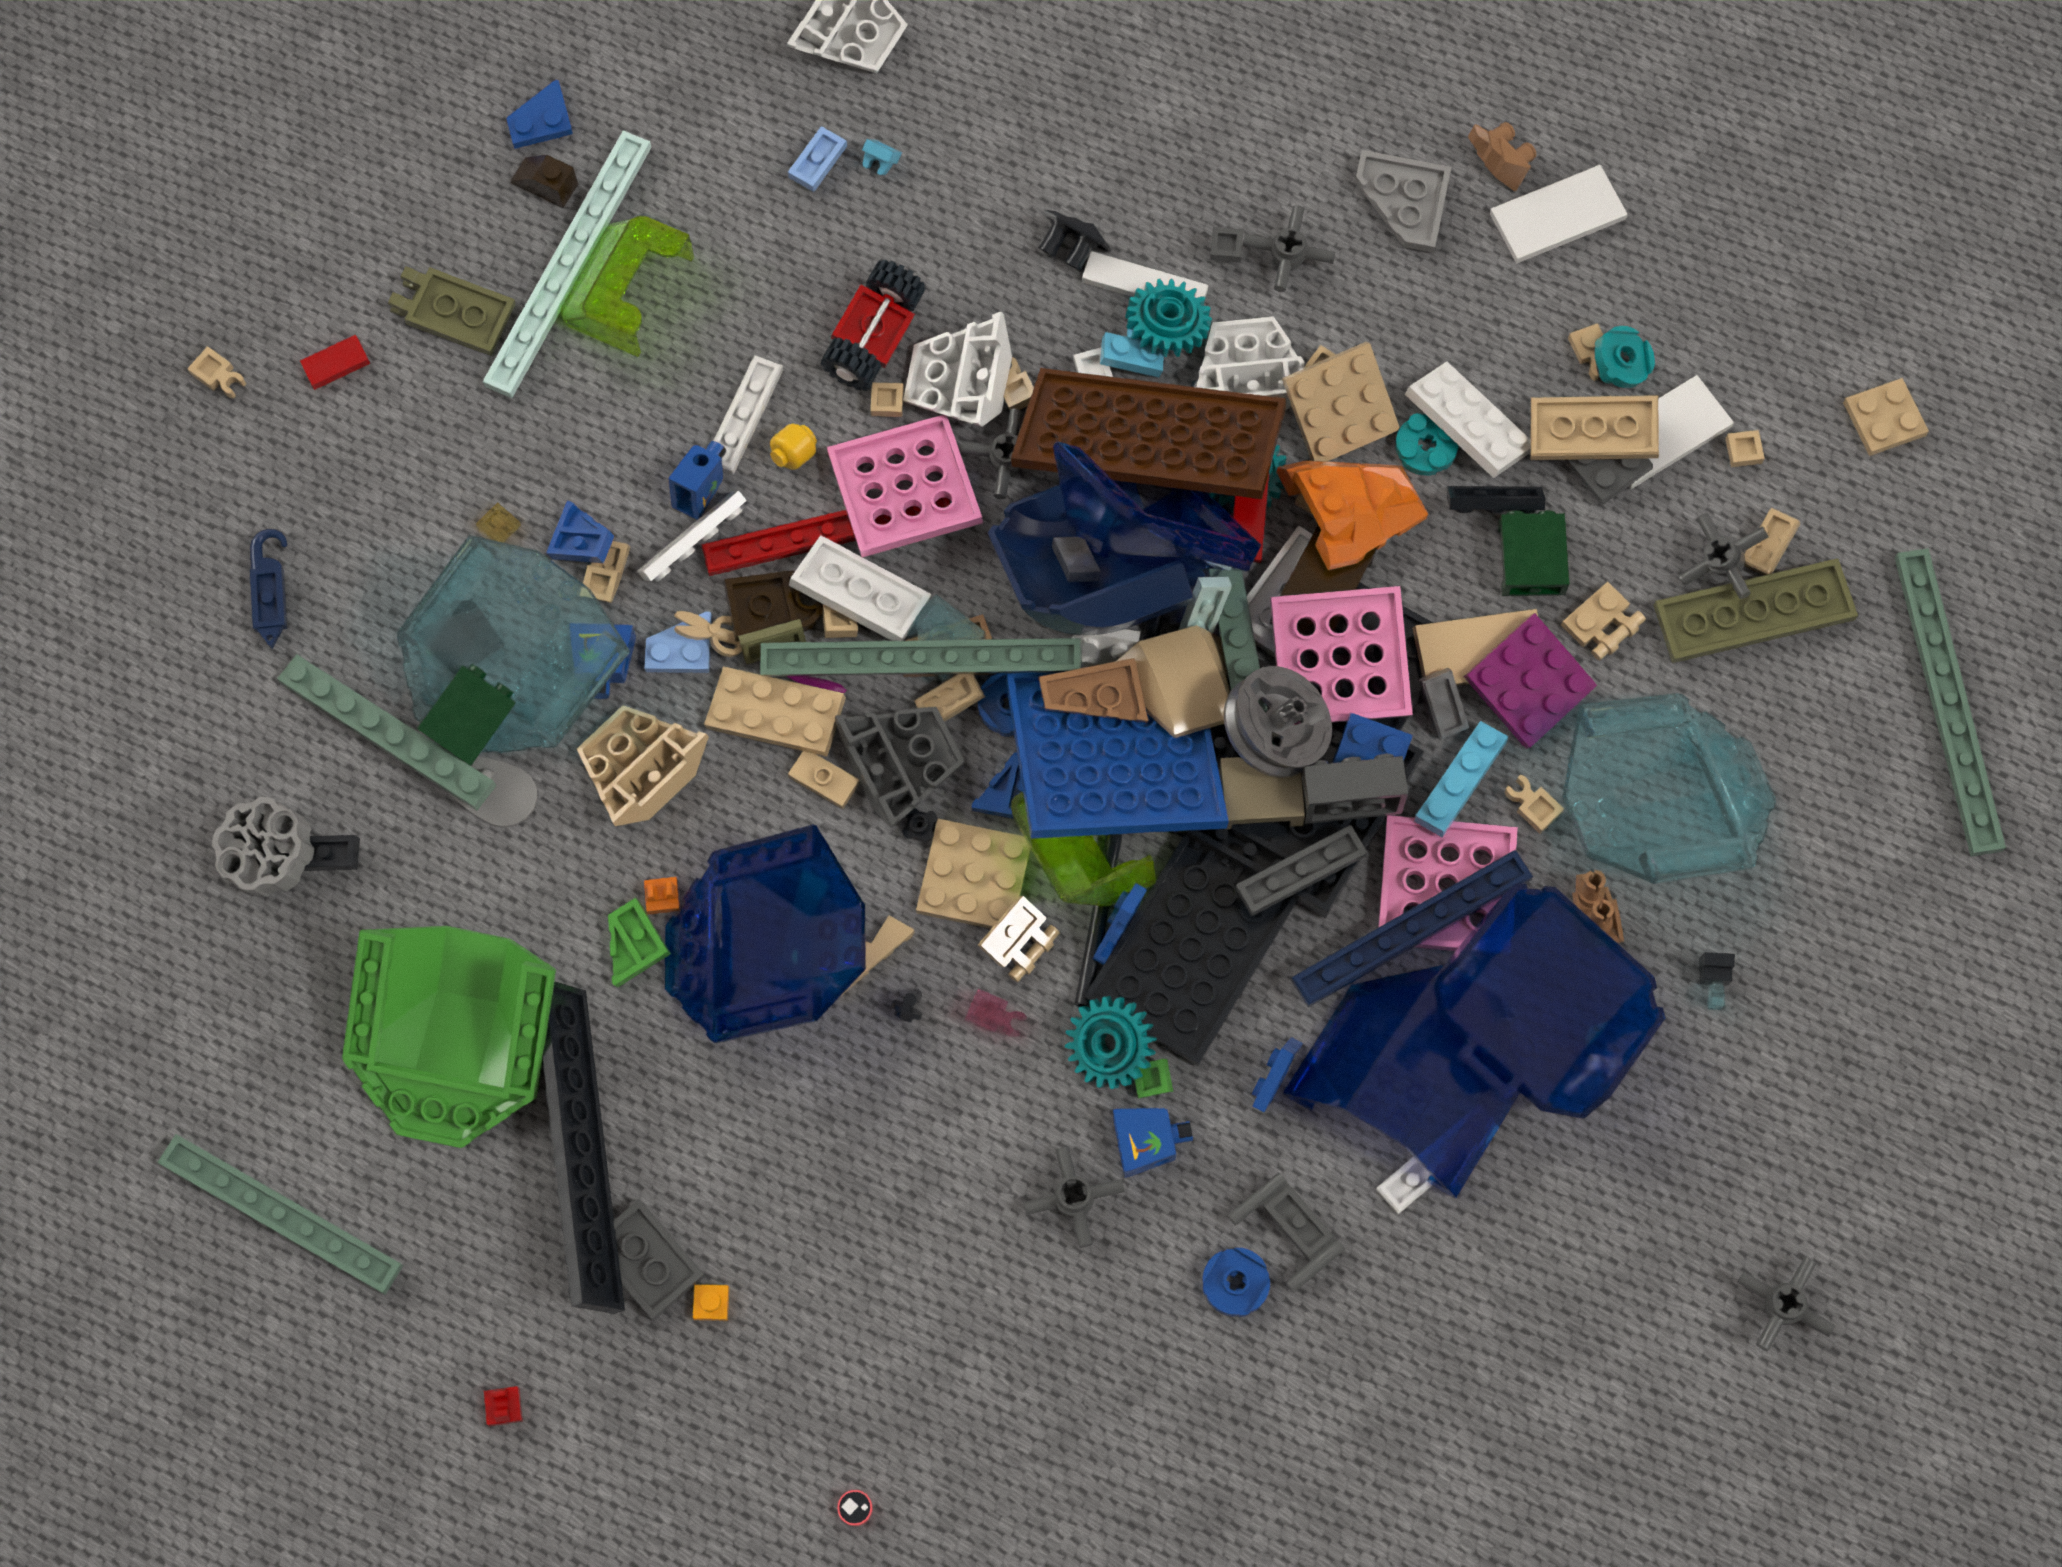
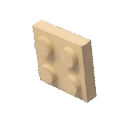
(1885, 416)

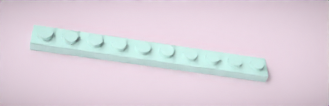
(566, 264)

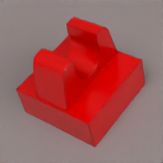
(503, 1406)

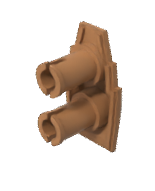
(1499, 156)
(1598, 904)

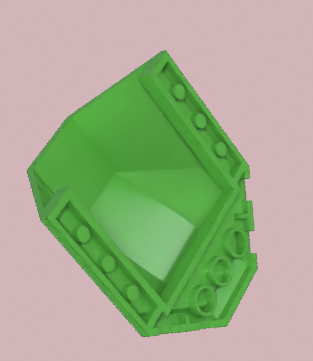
(447, 1028)

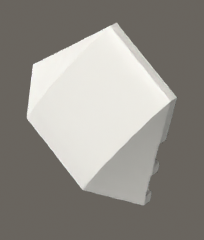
(850, 32)
(1249, 358)
(962, 372)

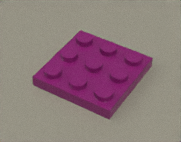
(1530, 681)

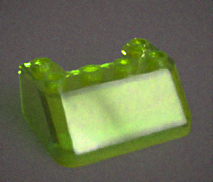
(596, 296)
(1079, 867)

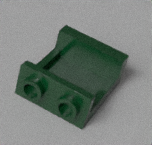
(1534, 554)
(467, 713)

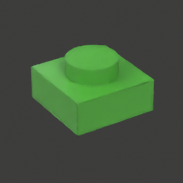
(1155, 1079)

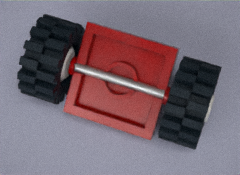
(873, 325)

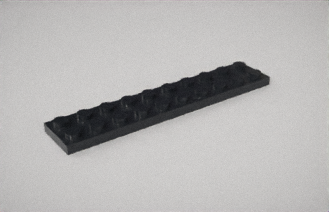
(580, 1155)

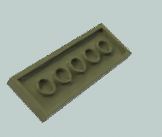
(1776, 608)

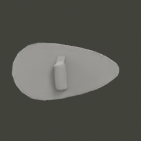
(510, 800)

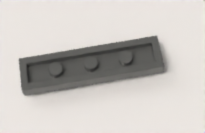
(1301, 870)

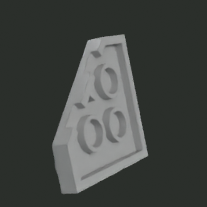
(1405, 195)

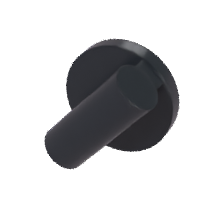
(906, 1010)

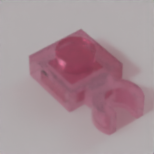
(989, 1012)

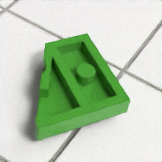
(634, 942)

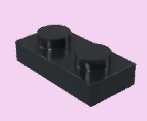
(334, 853)

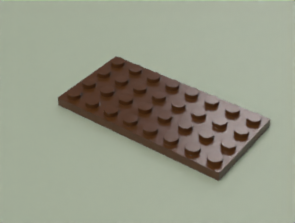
(1153, 431)

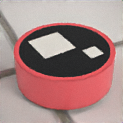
(855, 1508)

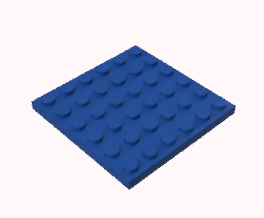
(1109, 773)

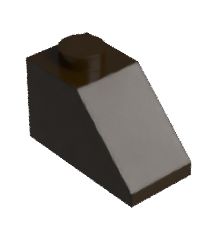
(546, 179)

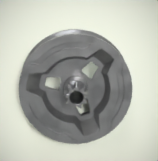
(1289, 700)

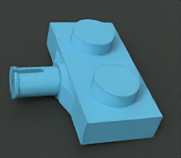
(1127, 354)

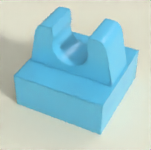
(883, 153)

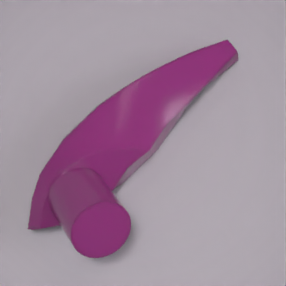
(819, 682)

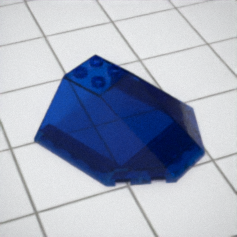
(1177, 527)
(766, 937)
(1395, 1070)

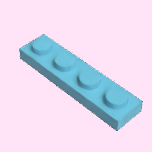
(1461, 779)

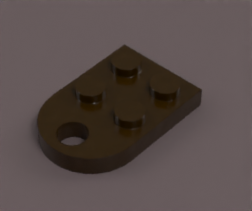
(767, 601)

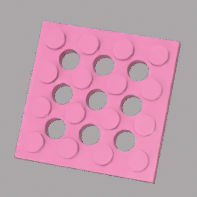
(893, 502)
(1389, 637)
(1399, 864)

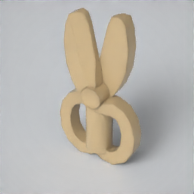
(701, 629)

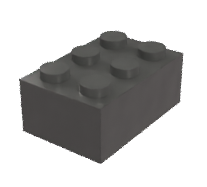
(1354, 788)

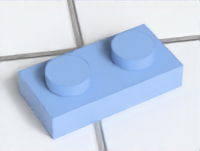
(817, 159)

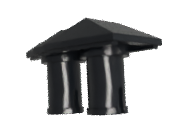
(1087, 236)

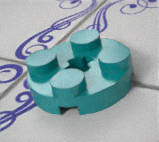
(1611, 365)
(1413, 457)

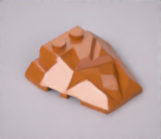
(1354, 505)

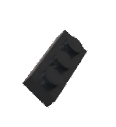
(1495, 498)

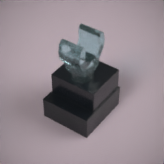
(1716, 971)

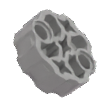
(250, 823)

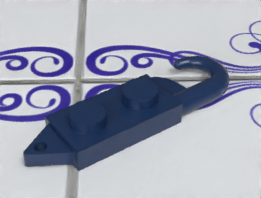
(267, 589)

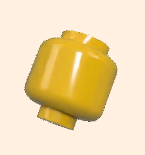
(793, 446)

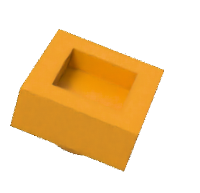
(711, 1302)

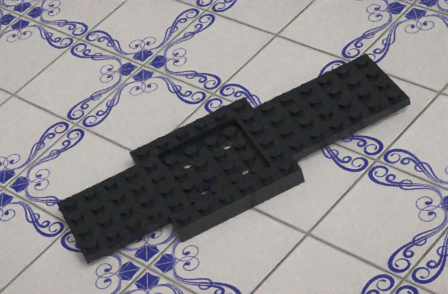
(1192, 935)

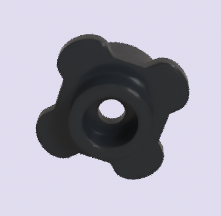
(923, 833)

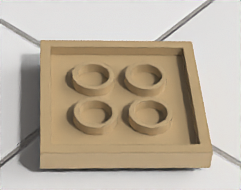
(1341, 403)
(972, 874)

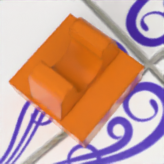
(662, 895)

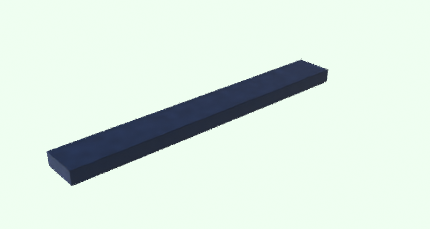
(1410, 928)

